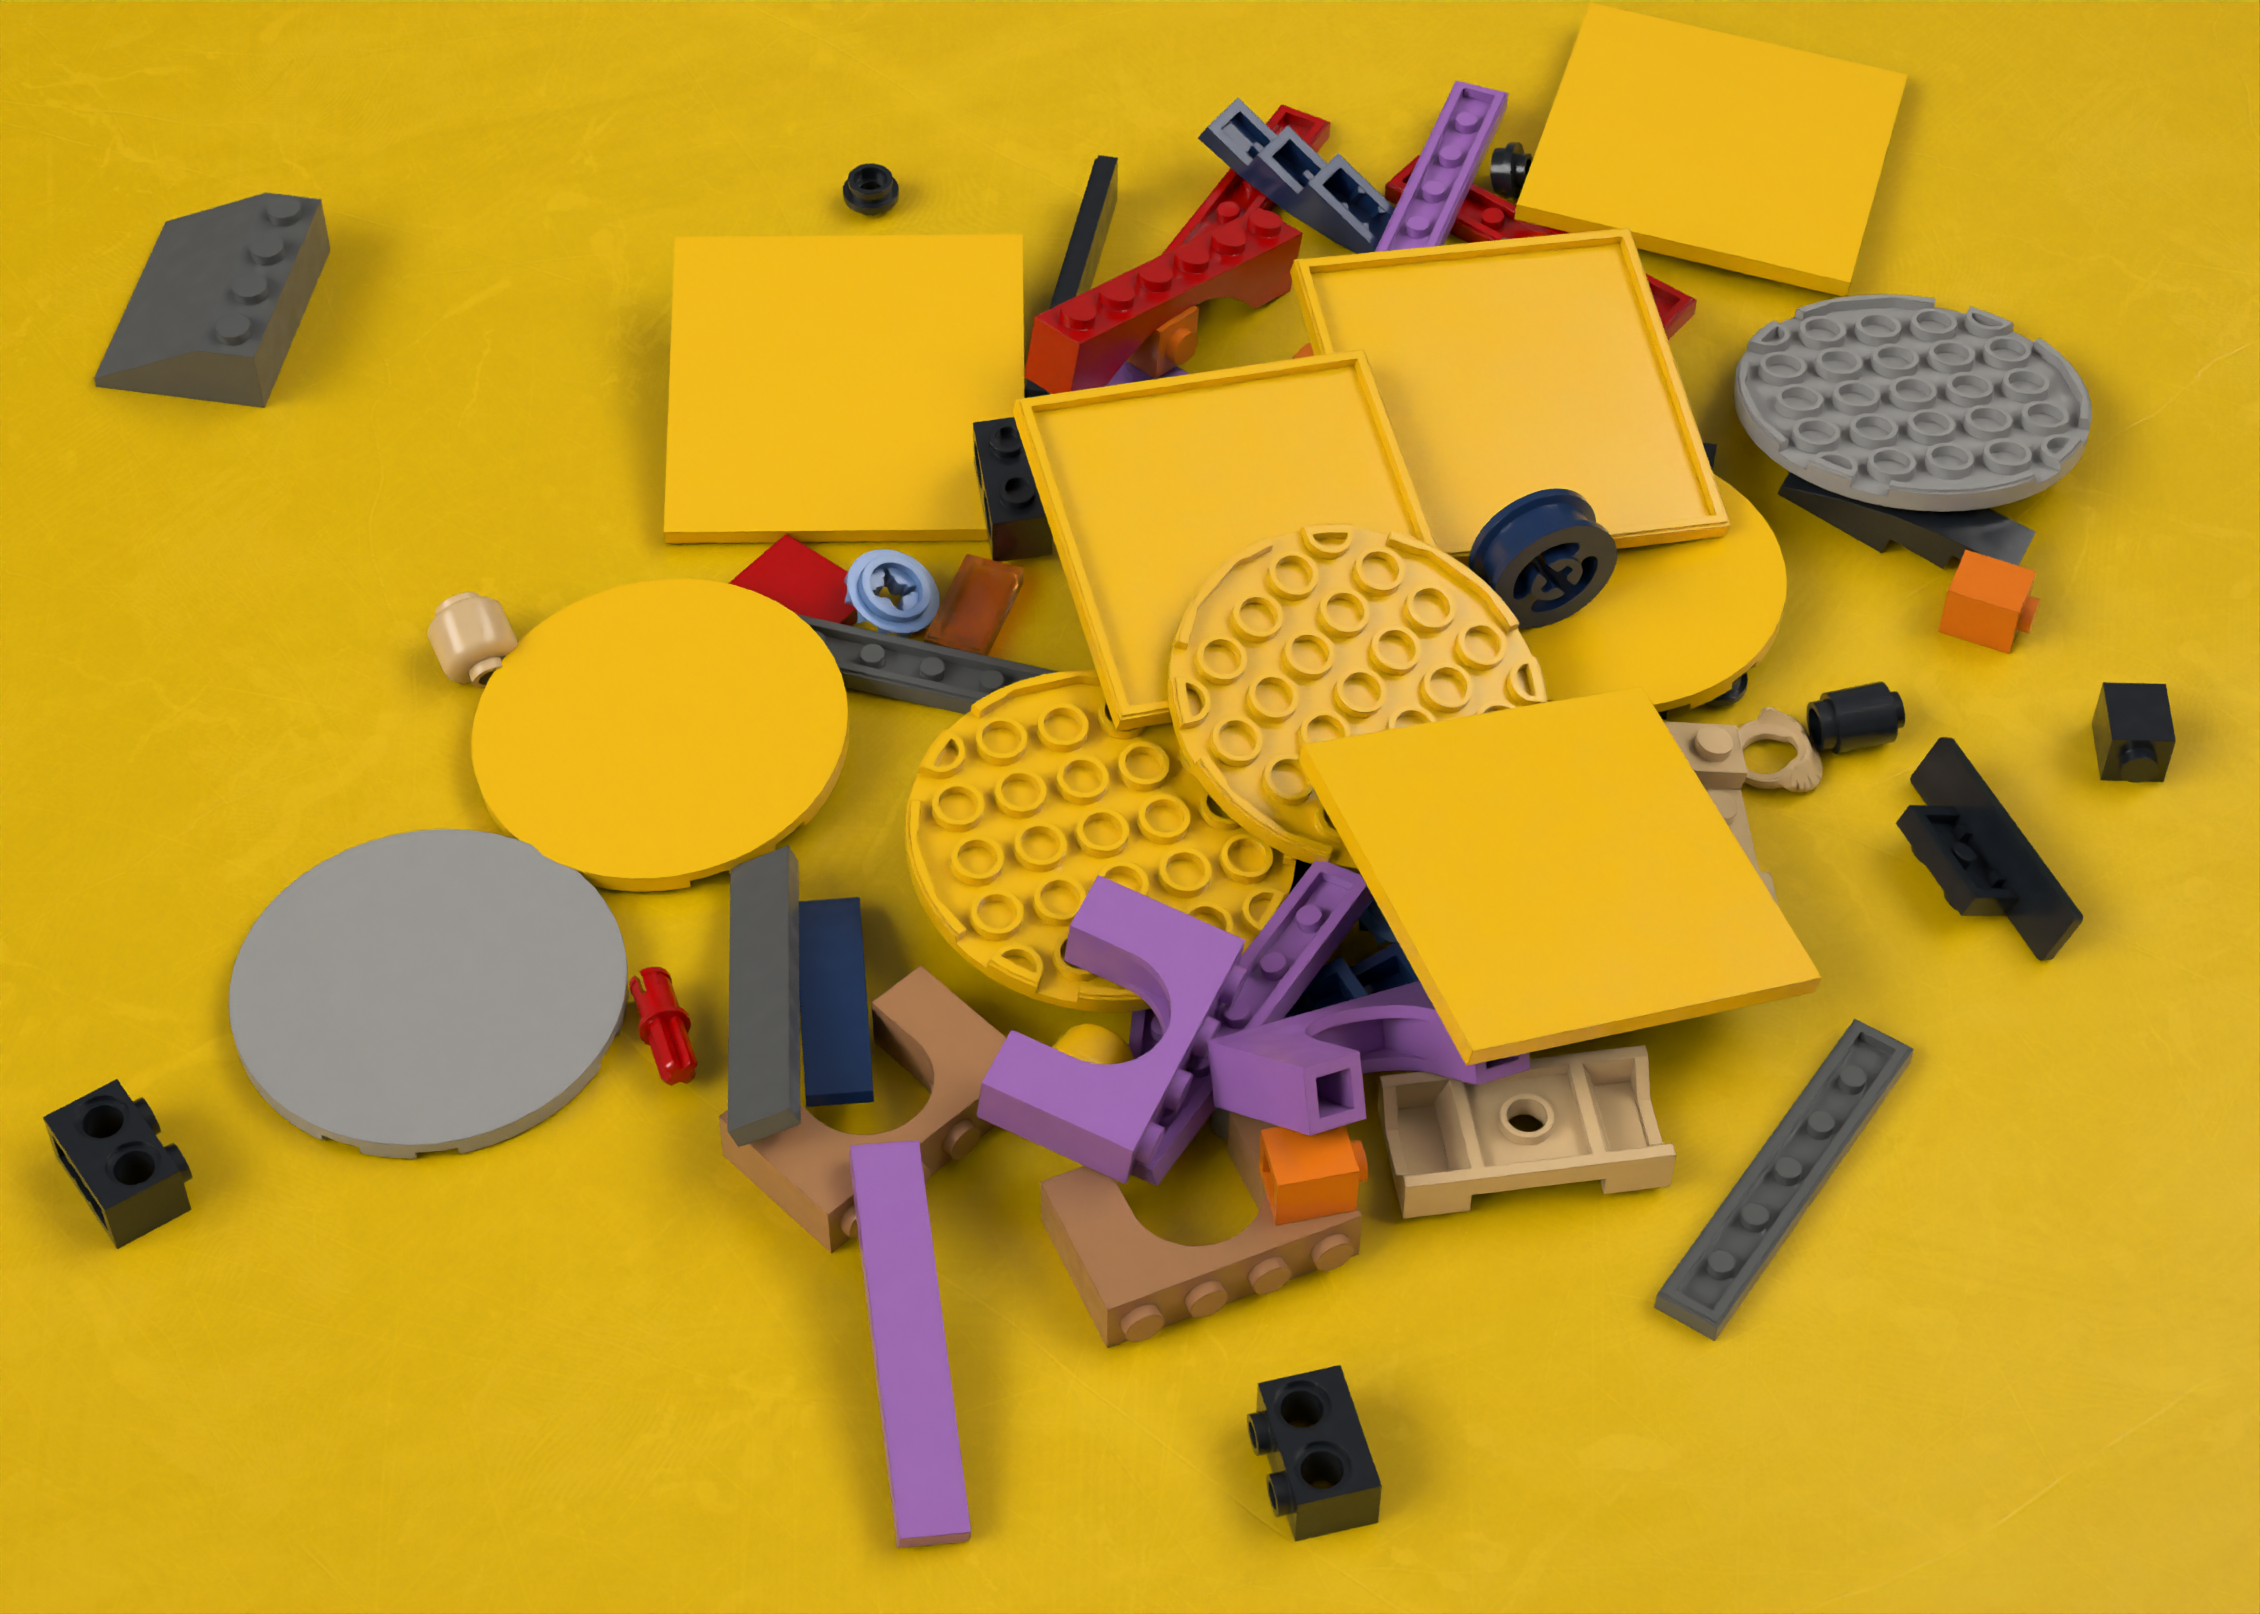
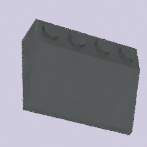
(220, 302)

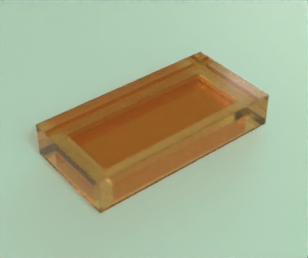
(975, 605)

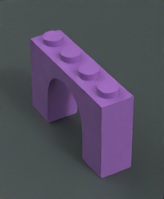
(1311, 1065)
(1112, 1111)

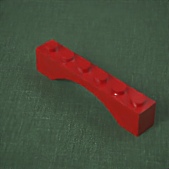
(1097, 331)

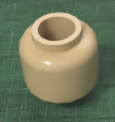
(471, 637)

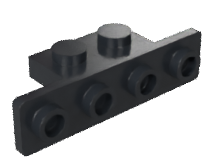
(1982, 853)

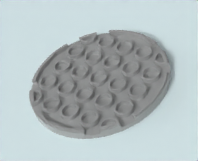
(1912, 403)
(428, 993)

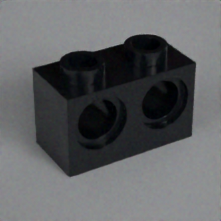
(1009, 493)
(109, 1149)
(1327, 1451)

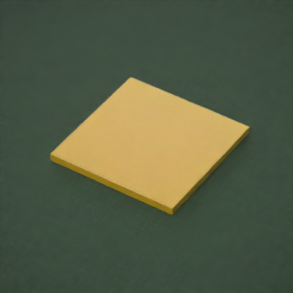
(1714, 148)
(1523, 377)
(837, 384)
(1186, 470)
(1556, 873)

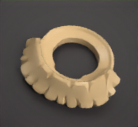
(1803, 771)

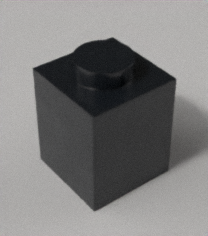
(2133, 732)

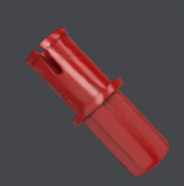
(664, 1025)

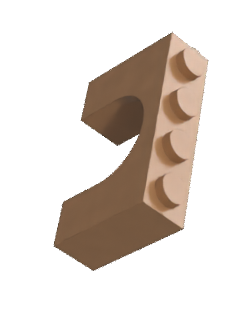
(938, 1044)
(1144, 1283)

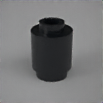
(1855, 718)

